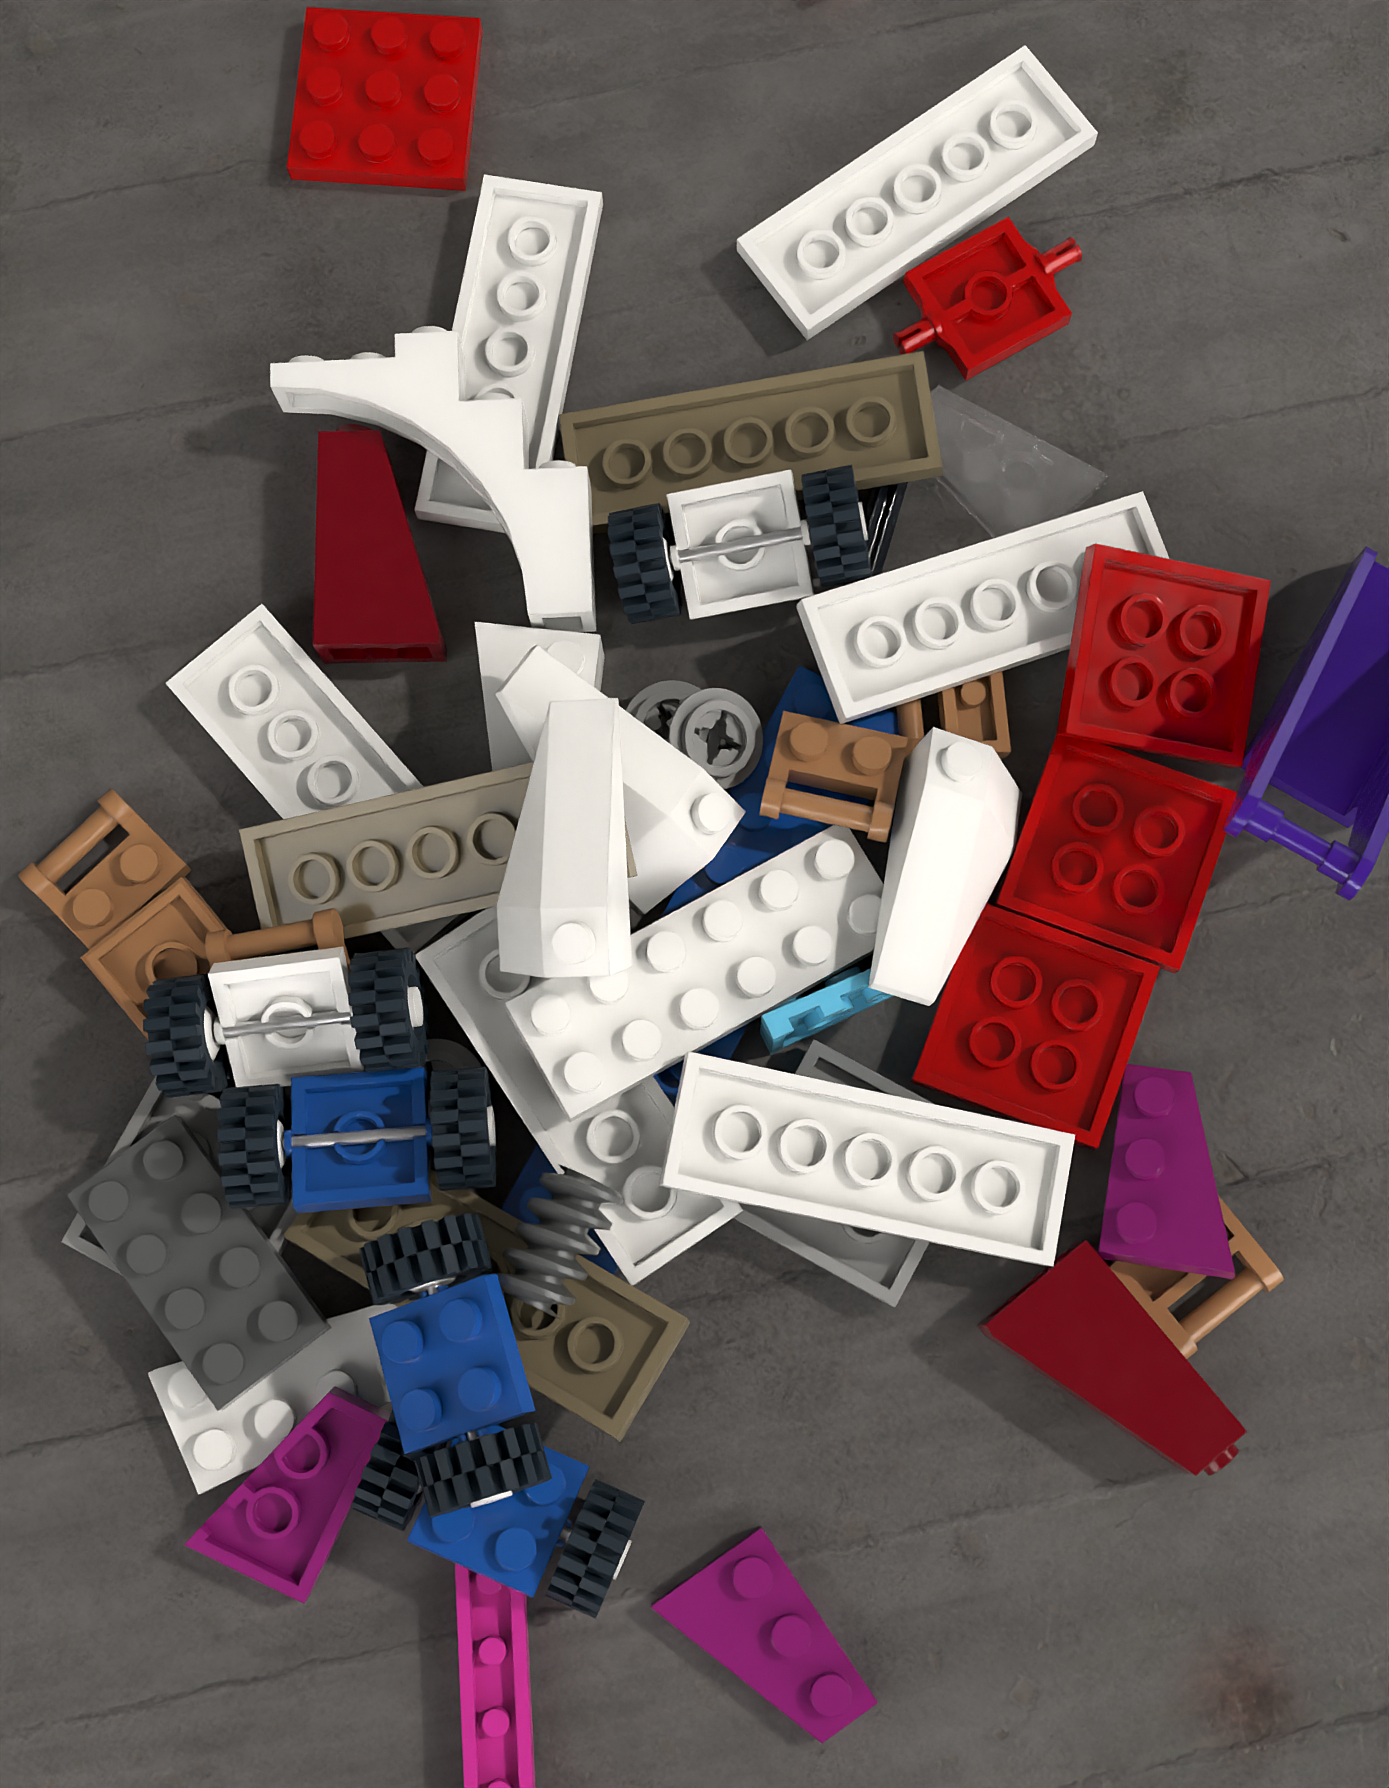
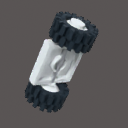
(739, 545)
(286, 1020)

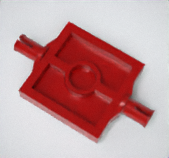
(987, 298)

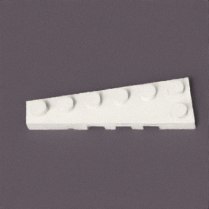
(242, 1436)

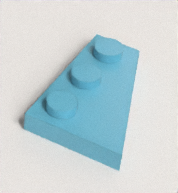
(805, 1016)

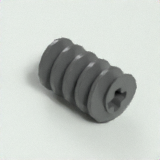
(557, 1239)

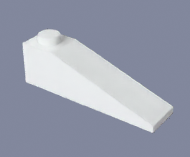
(671, 804)
(944, 859)
(567, 868)

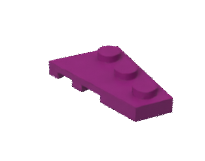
(1162, 1181)
(297, 1499)
(770, 1635)

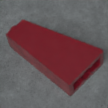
(368, 570)
(1110, 1354)

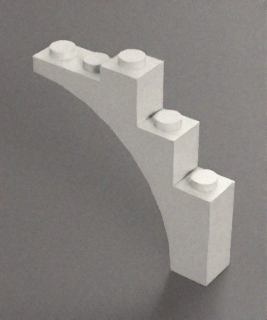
(484, 440)

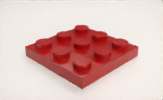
(385, 99)
(1163, 656)
(1117, 851)
(1036, 1025)

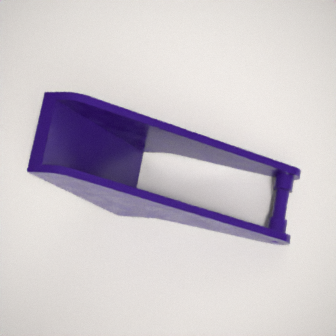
(1329, 735)

